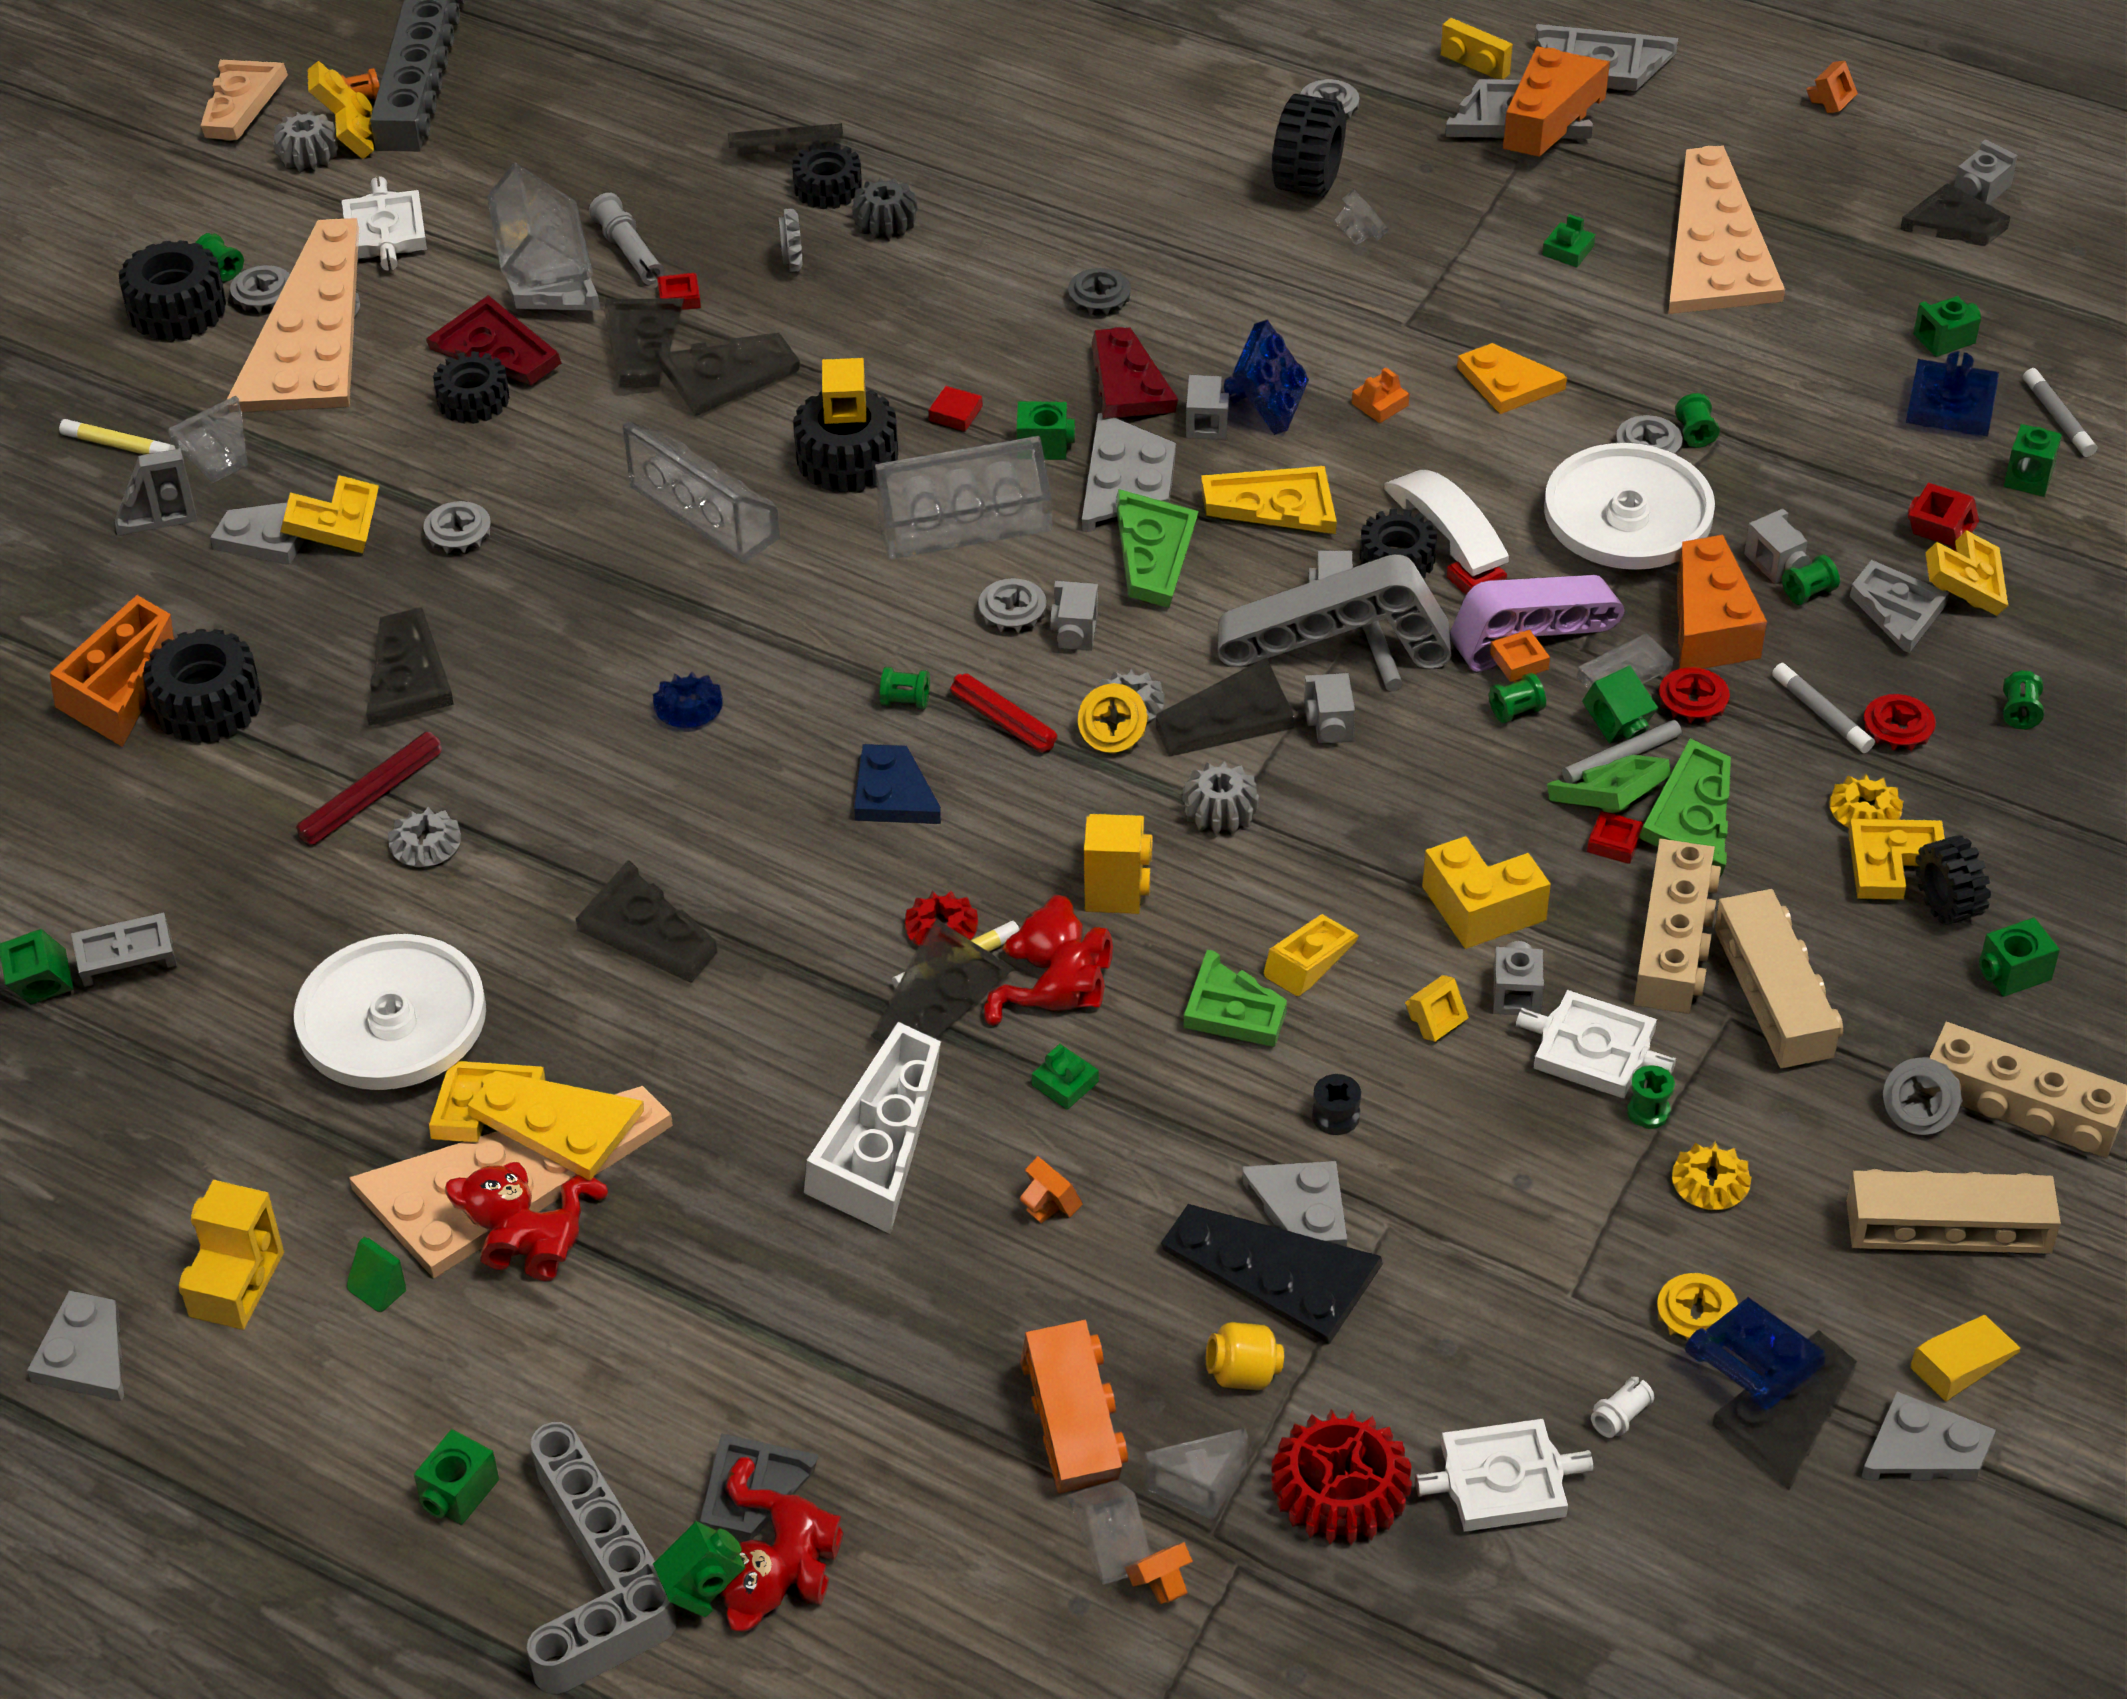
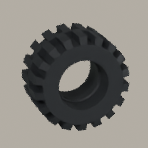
(1308, 145)
(172, 290)
(844, 453)
(202, 685)

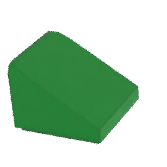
(375, 1276)

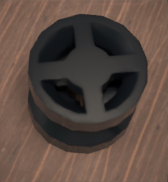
(1341, 1114)

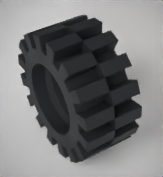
(826, 175)
(458, 400)
(1399, 530)
(1953, 879)

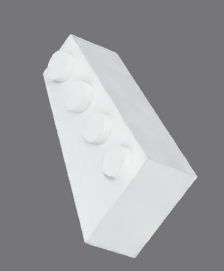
(872, 1139)

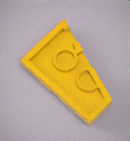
(1272, 497)
(556, 1119)

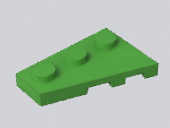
(1153, 545)
(1694, 802)

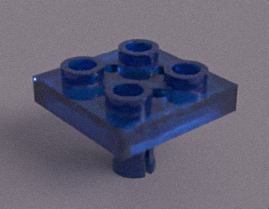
(1268, 377)
(1953, 395)

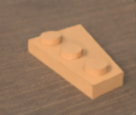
(240, 96)

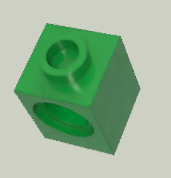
(1049, 423)
(2032, 460)
(1620, 705)
(2018, 957)
(35, 966)
(456, 1459)

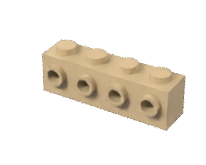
(1675, 926)
(1778, 978)
(2027, 1092)
(1953, 1211)

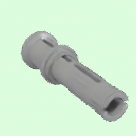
(620, 229)

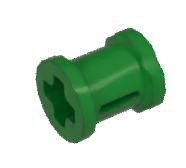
(229, 259)
(1698, 424)
(1810, 579)
(891, 680)
(1517, 697)
(2013, 709)
(1644, 1101)

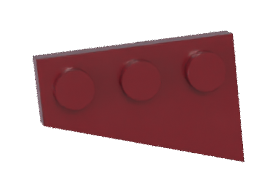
(495, 331)
(1128, 376)

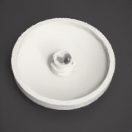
(1628, 505)
(390, 1011)

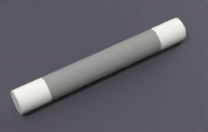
(2060, 412)
(1823, 708)

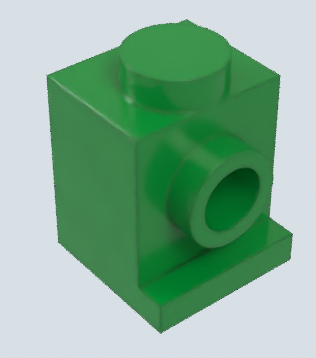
(1947, 325)
(699, 1567)

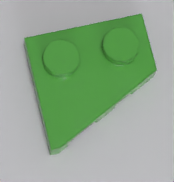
(1613, 784)
(1234, 1005)

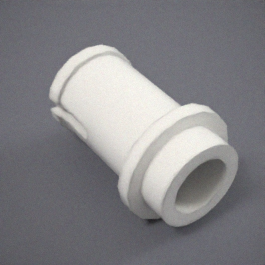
(1613, 1415)

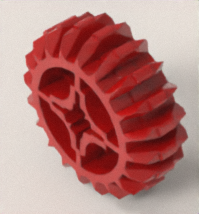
(1354, 1500)

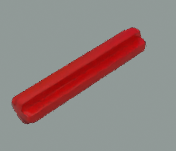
(1003, 712)

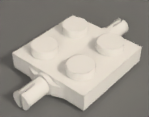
(387, 223)
(1594, 1043)
(1504, 1474)

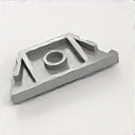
(1631, 56)
(1485, 112)
(1128, 461)

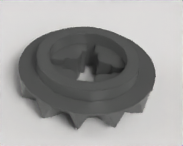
(1111, 283)

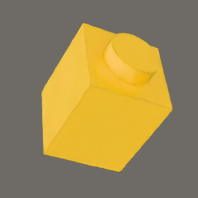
(844, 390)

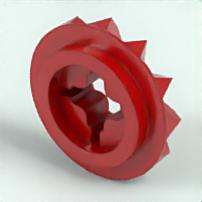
(1711, 692)
(1907, 711)
(958, 912)

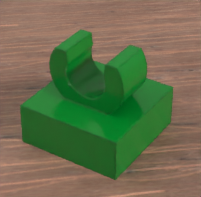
(1569, 242)
(1064, 1076)

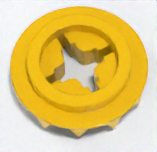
(1099, 705)
(1845, 800)
(1691, 1179)
(1681, 1294)

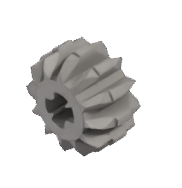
(305, 141)
(1220, 798)

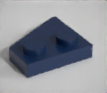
(893, 788)

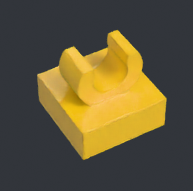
(1437, 1008)

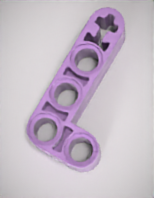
(1537, 604)

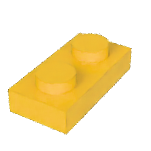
(1476, 49)

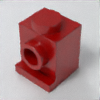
(1942, 514)

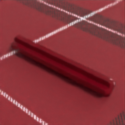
(368, 788)

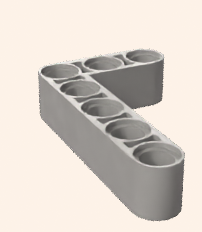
(1338, 604)
(607, 1554)

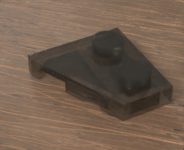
(1957, 217)

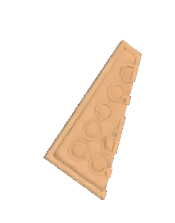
(1718, 241)
(308, 337)
(413, 1199)

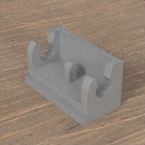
(123, 946)

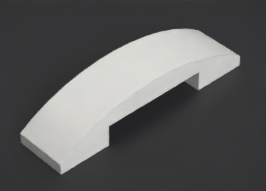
(1455, 515)

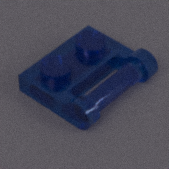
(1765, 1344)

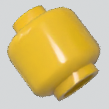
(1244, 1356)

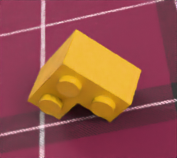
(1114, 863)
(1484, 899)
(235, 1255)

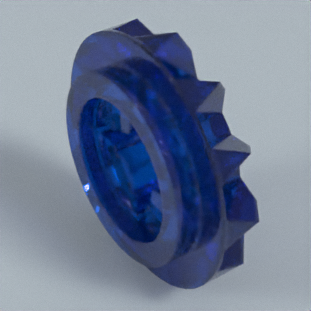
(689, 712)

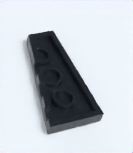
(1281, 1270)

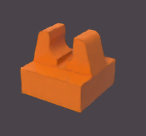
(1833, 88)
(1381, 396)
(1519, 655)
(1048, 1192)
(1162, 1572)

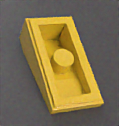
(1308, 954)
(1962, 1356)

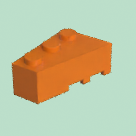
(1550, 97)
(1715, 607)
(104, 676)
(1073, 1406)

